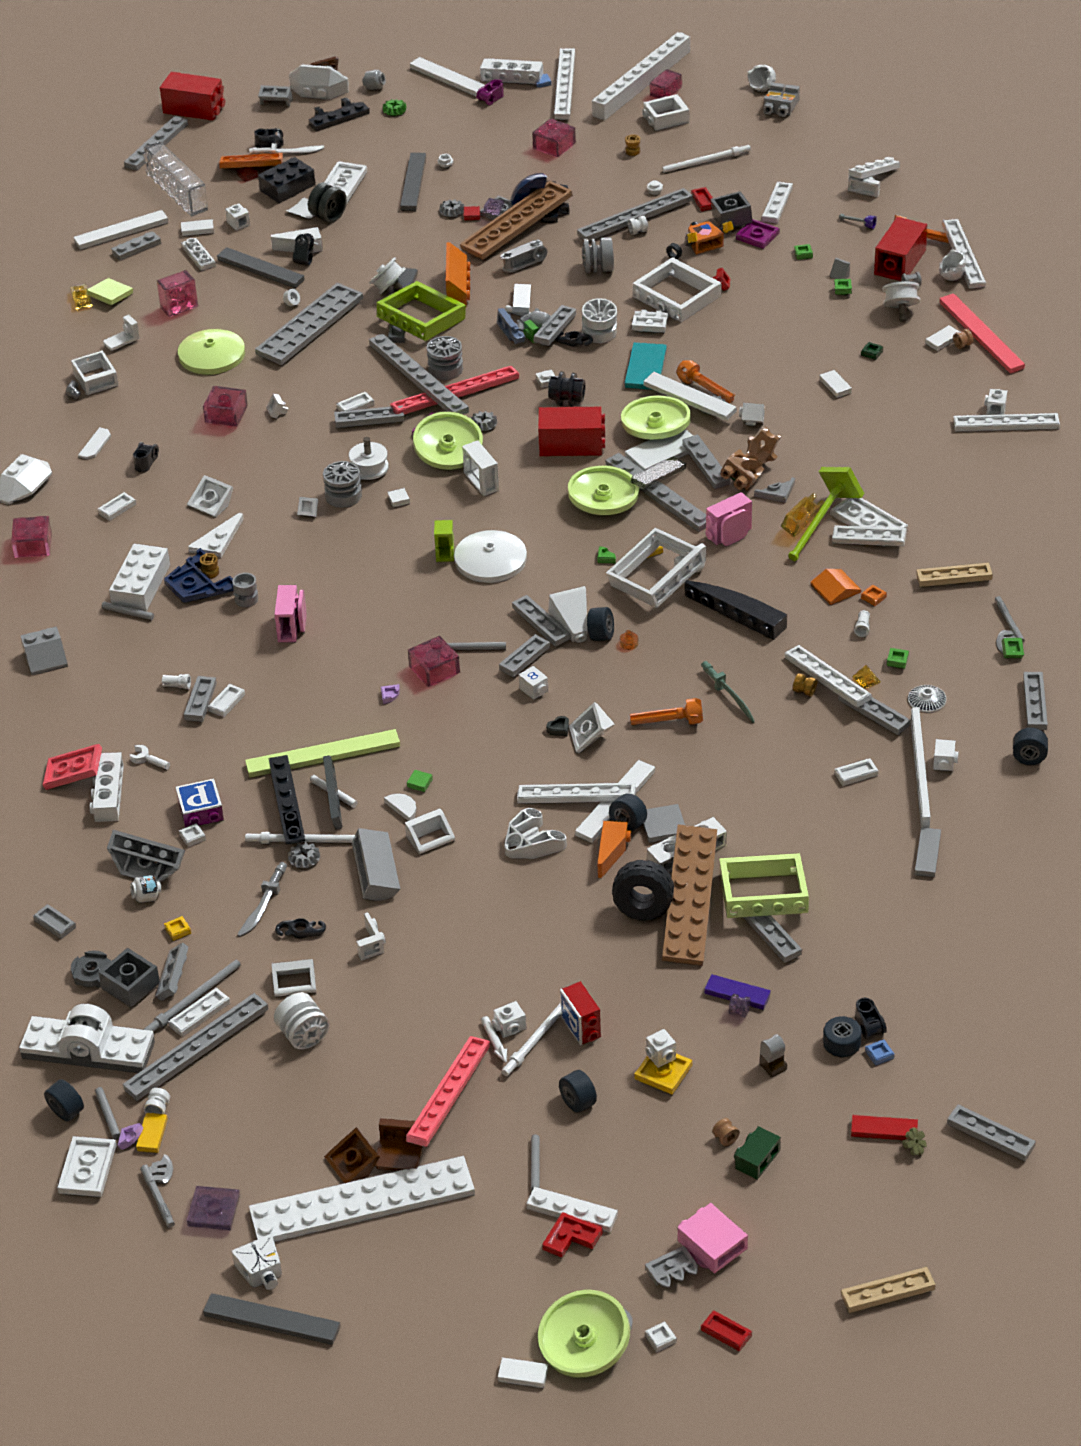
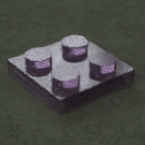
(213, 1208)

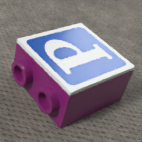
(199, 803)

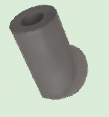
(72, 391)

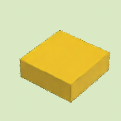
(177, 928)

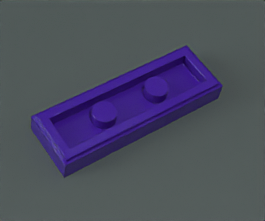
(725, 988)

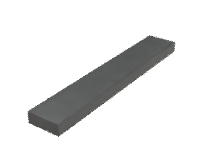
(413, 181)
(260, 267)
(272, 1319)

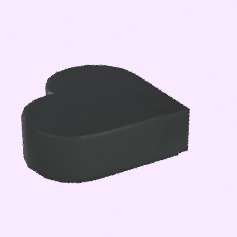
(558, 727)

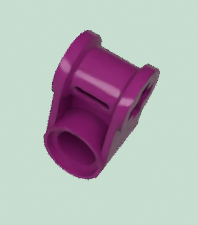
(491, 92)

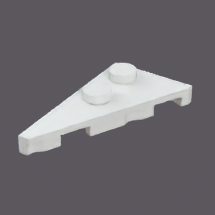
(219, 538)

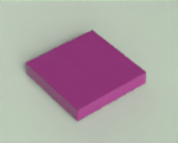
(757, 234)

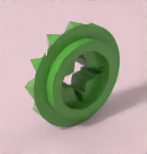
(399, 107)

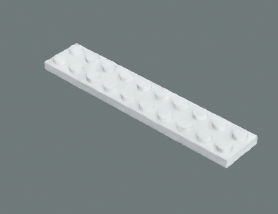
(362, 1200)

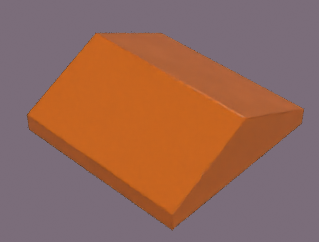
(834, 585)

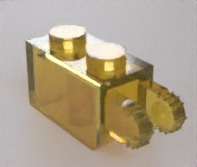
(801, 515)

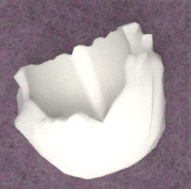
(761, 77)
(953, 265)

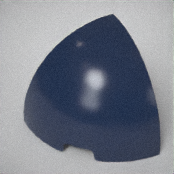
(527, 186)

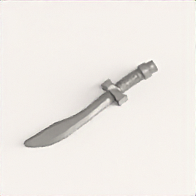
(269, 888)

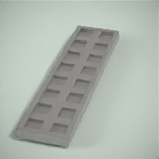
(309, 323)

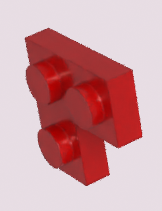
(569, 1230)

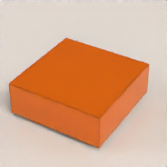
(873, 595)

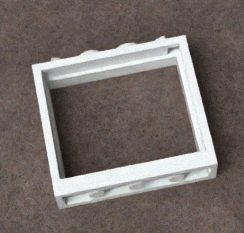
(708, 286)
(691, 562)

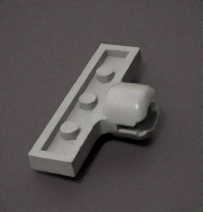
(551, 325)

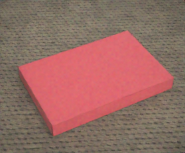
(72, 766)

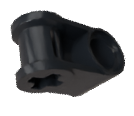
(266, 137)
(303, 250)
(145, 456)
(869, 1018)

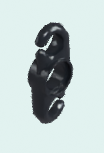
(580, 337)
(293, 924)

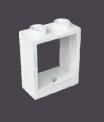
(678, 116)
(95, 382)
(480, 468)

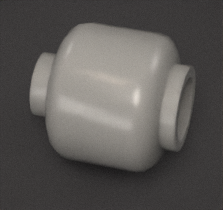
(373, 79)

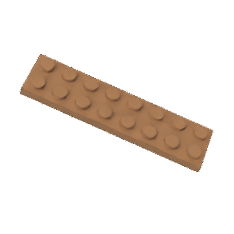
(515, 220)
(691, 898)

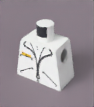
(258, 1262)

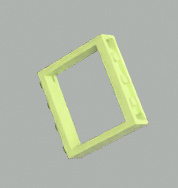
(762, 867)

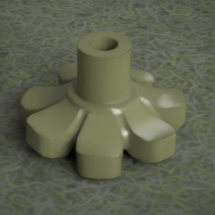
(915, 1141)

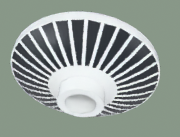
(927, 698)

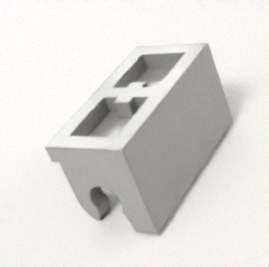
(275, 93)

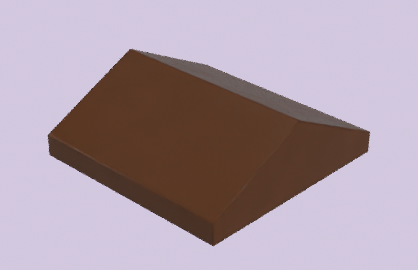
(353, 1157)

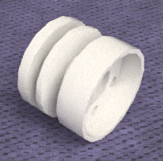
(301, 1021)

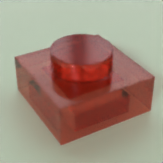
(247, 173)

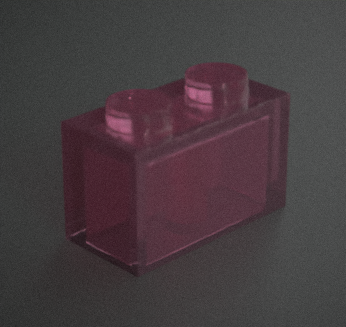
(665, 84)

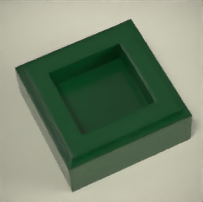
(872, 350)

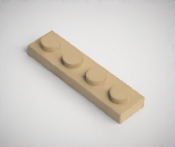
(954, 574)
(888, 1289)

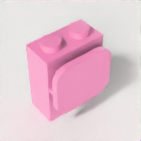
(729, 520)
(289, 613)
(712, 1238)

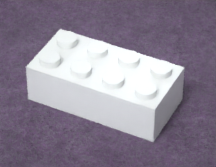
(140, 576)

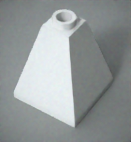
(570, 611)

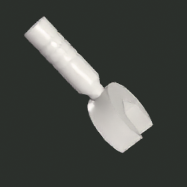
(144, 756)

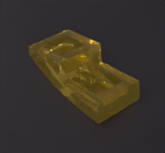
(80, 296)

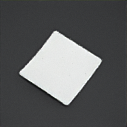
(301, 208)

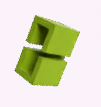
(444, 540)

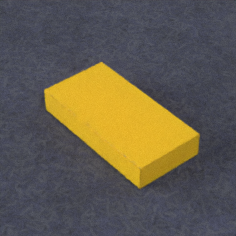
(152, 1132)

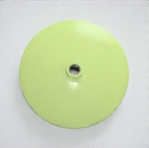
(211, 351)
(655, 417)
(441, 437)
(602, 490)
(584, 1333)

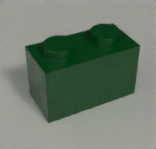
(757, 1152)

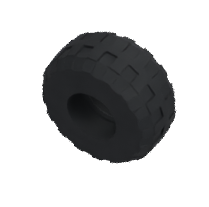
(638, 905)

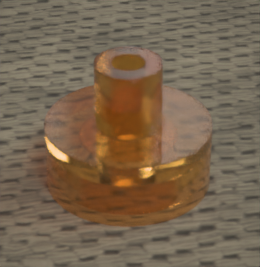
(629, 640)

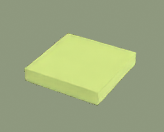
(109, 291)

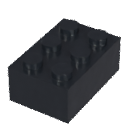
(286, 180)

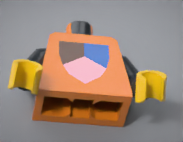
(706, 236)

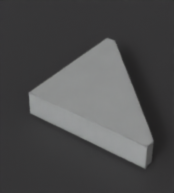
(777, 491)

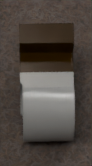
(773, 1055)

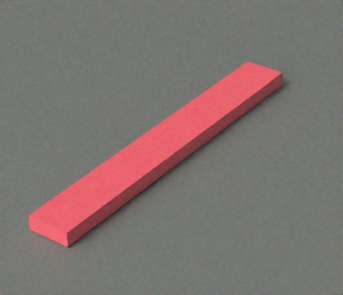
(982, 333)
(458, 389)
(447, 1091)

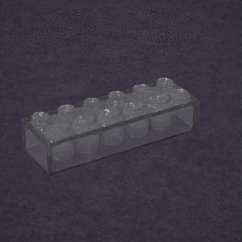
(175, 178)

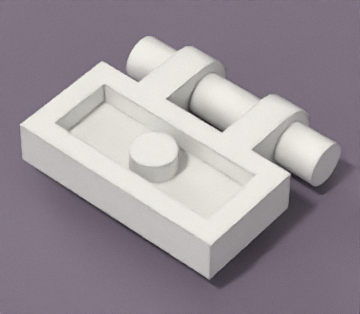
(649, 321)

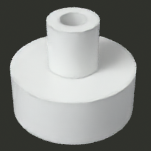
(291, 297)

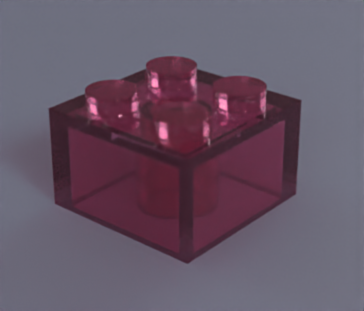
(554, 137)
(177, 293)
(225, 406)
(31, 536)
(434, 661)

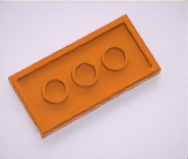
(251, 160)

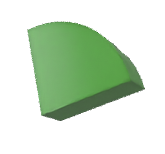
(606, 556)

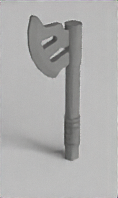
(1014, 632)
(151, 1178)

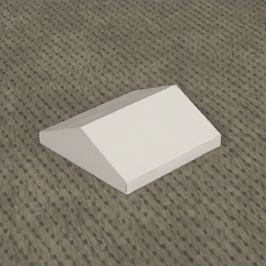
(211, 496)

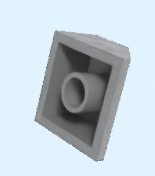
(44, 650)

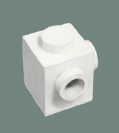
(237, 217)
(996, 402)
(752, 413)
(945, 755)
(509, 1019)
(660, 1048)

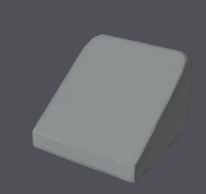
(840, 269)

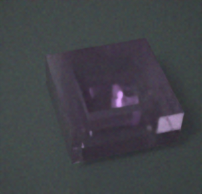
(493, 206)

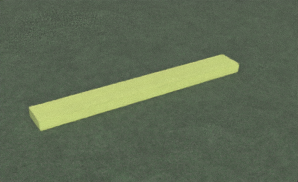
(337, 750)

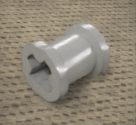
(917, 277)

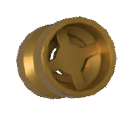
(632, 142)
(209, 565)
(804, 684)

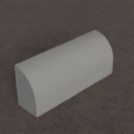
(375, 864)

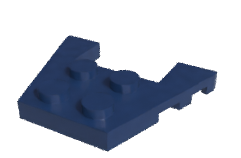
(192, 584)

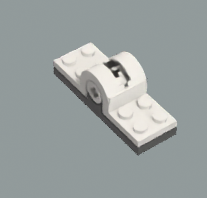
(87, 1041)

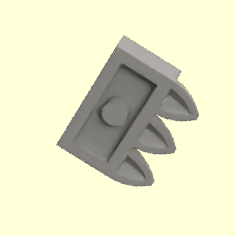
(671, 1266)

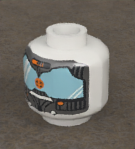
(145, 889)

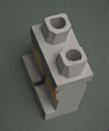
(779, 101)

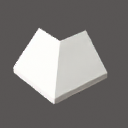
(589, 727)

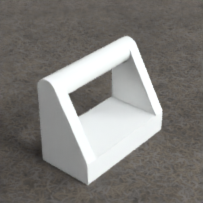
(426, 824)
(293, 967)

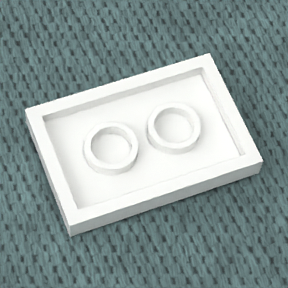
(87, 1166)

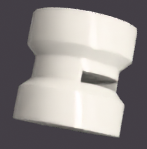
(638, 225)
(157, 1101)

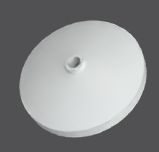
(490, 556)

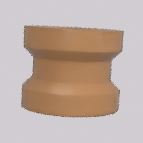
(963, 338)
(724, 1130)

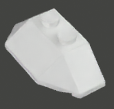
(318, 82)
(23, 478)

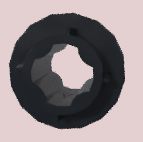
(565, 388)

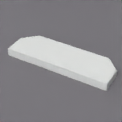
(95, 444)

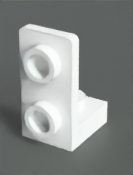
(129, 334)
(371, 945)

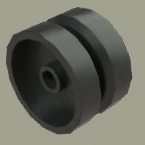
(327, 202)

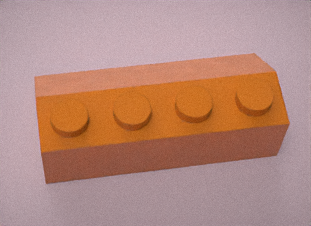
(457, 274)

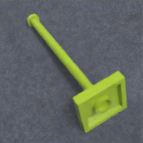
(841, 484)

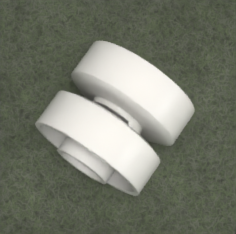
(599, 320)

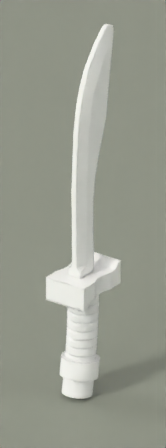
(274, 150)

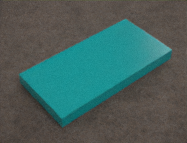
(643, 362)

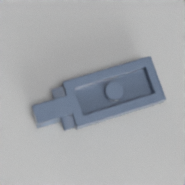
(509, 327)

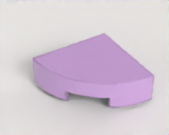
(390, 693)
(129, 1135)

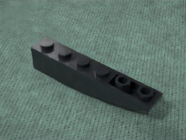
(739, 608)
(286, 799)

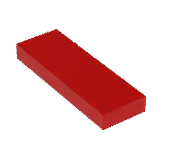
(881, 1127)

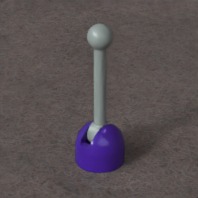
(869, 221)

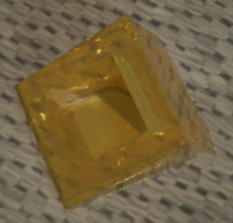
(865, 677)

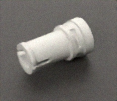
(862, 625)
(180, 681)

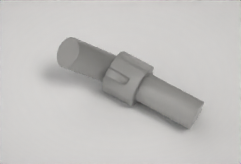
(524, 318)

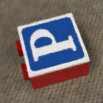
(580, 1013)

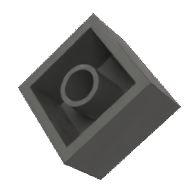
(732, 208)
(129, 977)

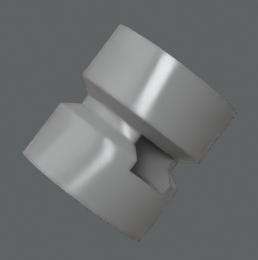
(245, 589)

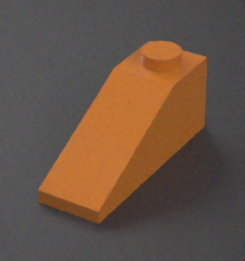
(612, 845)

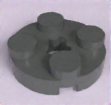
(80, 967)

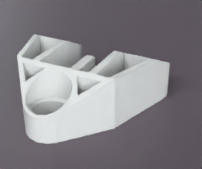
(529, 842)

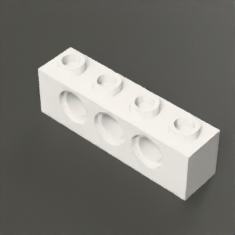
(511, 71)
(108, 788)
(664, 851)

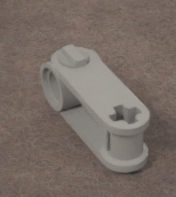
(523, 256)

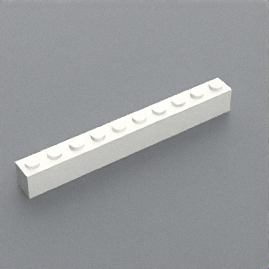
(640, 76)

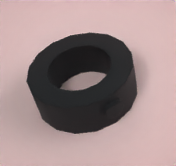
(677, 248)

